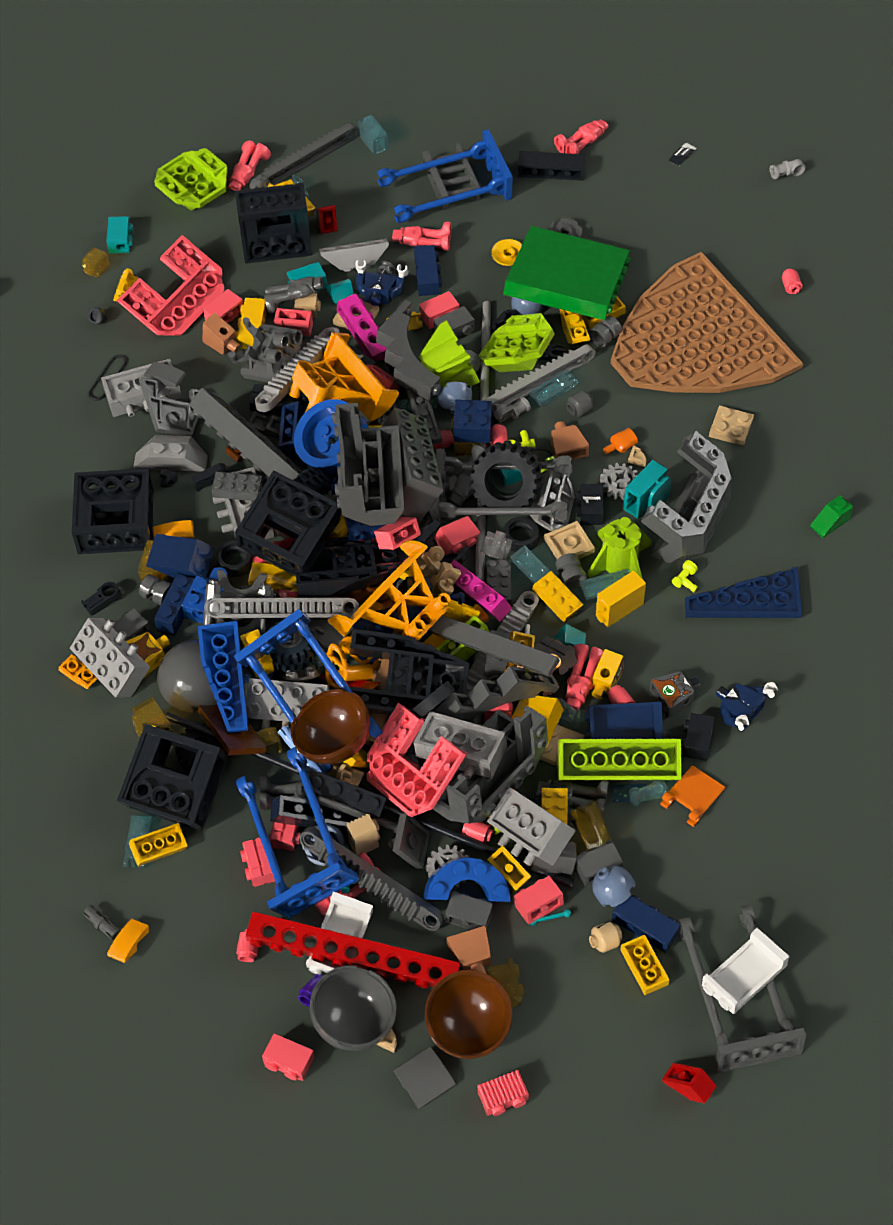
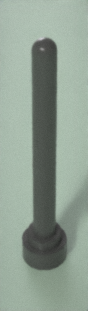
(356, 812)

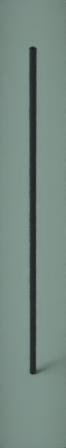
(391, 808)

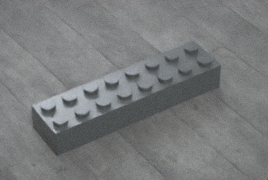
(242, 435)

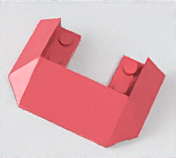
(186, 304)
(398, 776)

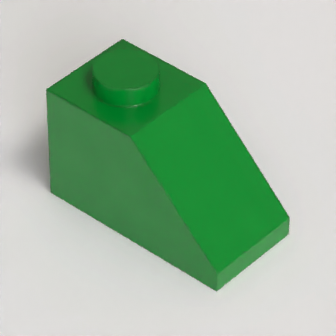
(832, 516)

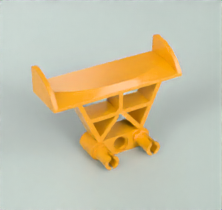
(342, 377)
(417, 628)

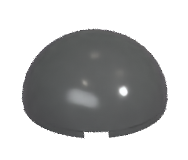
(184, 679)
(352, 1008)

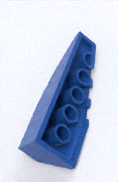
(225, 675)

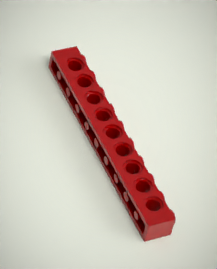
(260, 923)

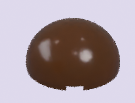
(331, 727)
(468, 1014)

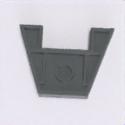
(167, 414)

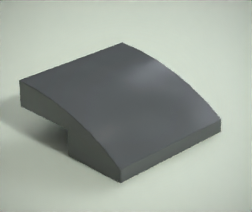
(424, 1077)

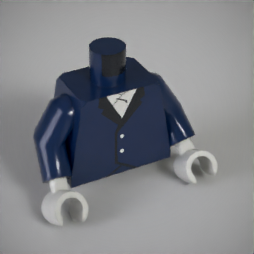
(379, 287)
(743, 703)

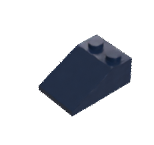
(180, 556)

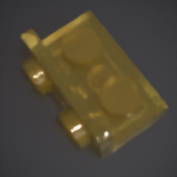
(507, 976)

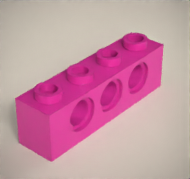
(354, 305)
(481, 593)

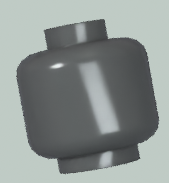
(580, 403)

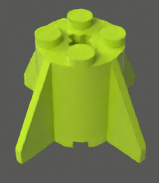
(447, 358)
(620, 547)

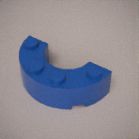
(466, 868)

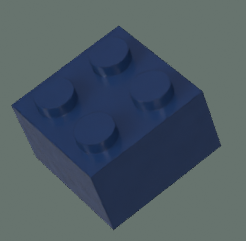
(472, 421)

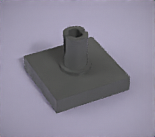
(410, 841)

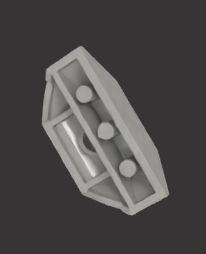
(345, 256)
(172, 453)
(555, 488)

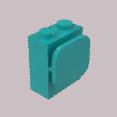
(647, 489)

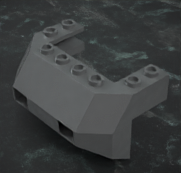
(360, 449)
(692, 521)
(477, 797)

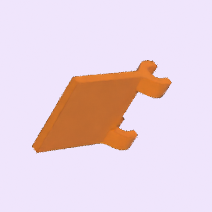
(694, 791)

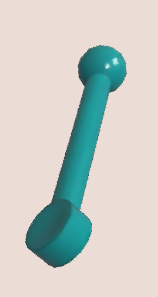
(567, 913)

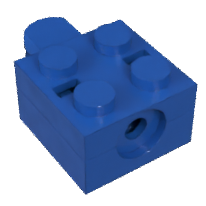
(195, 599)

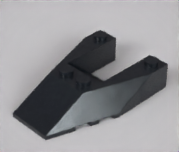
(353, 565)
(413, 670)

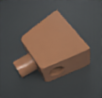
(219, 335)
(568, 442)
(470, 949)

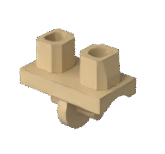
(431, 561)
(445, 579)
(345, 773)

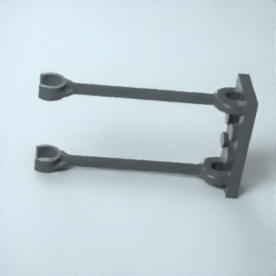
(451, 466)
(749, 1050)

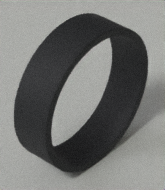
(434, 699)

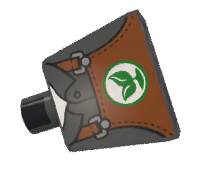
(674, 692)

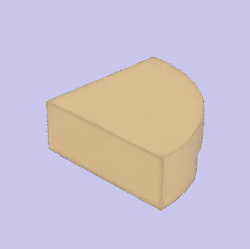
(637, 457)
(389, 1042)

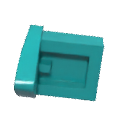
(340, 290)
(511, 476)
(570, 636)

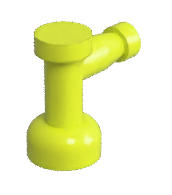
(525, 440)
(689, 568)

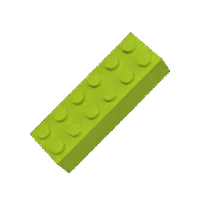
(618, 759)

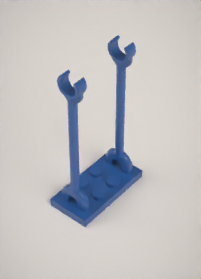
(494, 161)
(281, 634)
(318, 885)

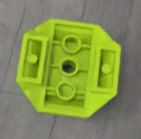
(193, 178)
(518, 343)

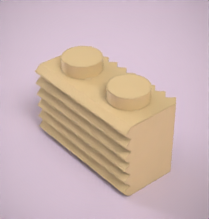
(363, 834)

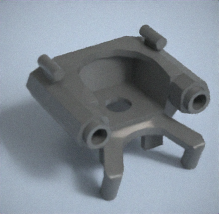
(280, 346)
(214, 588)

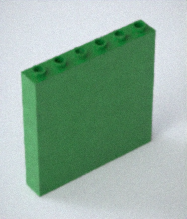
(567, 273)

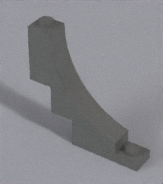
(408, 370)
(511, 686)

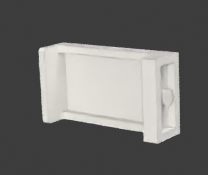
(345, 917)
(745, 972)

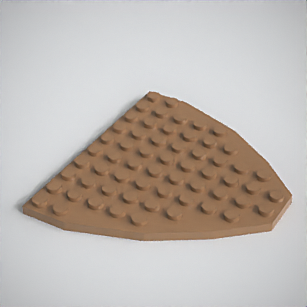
(698, 336)

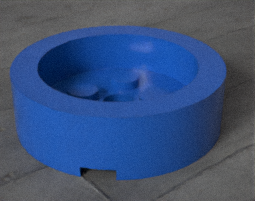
(314, 436)

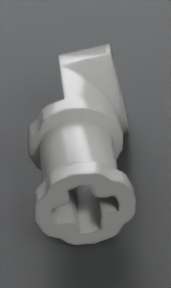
(787, 168)
(512, 410)

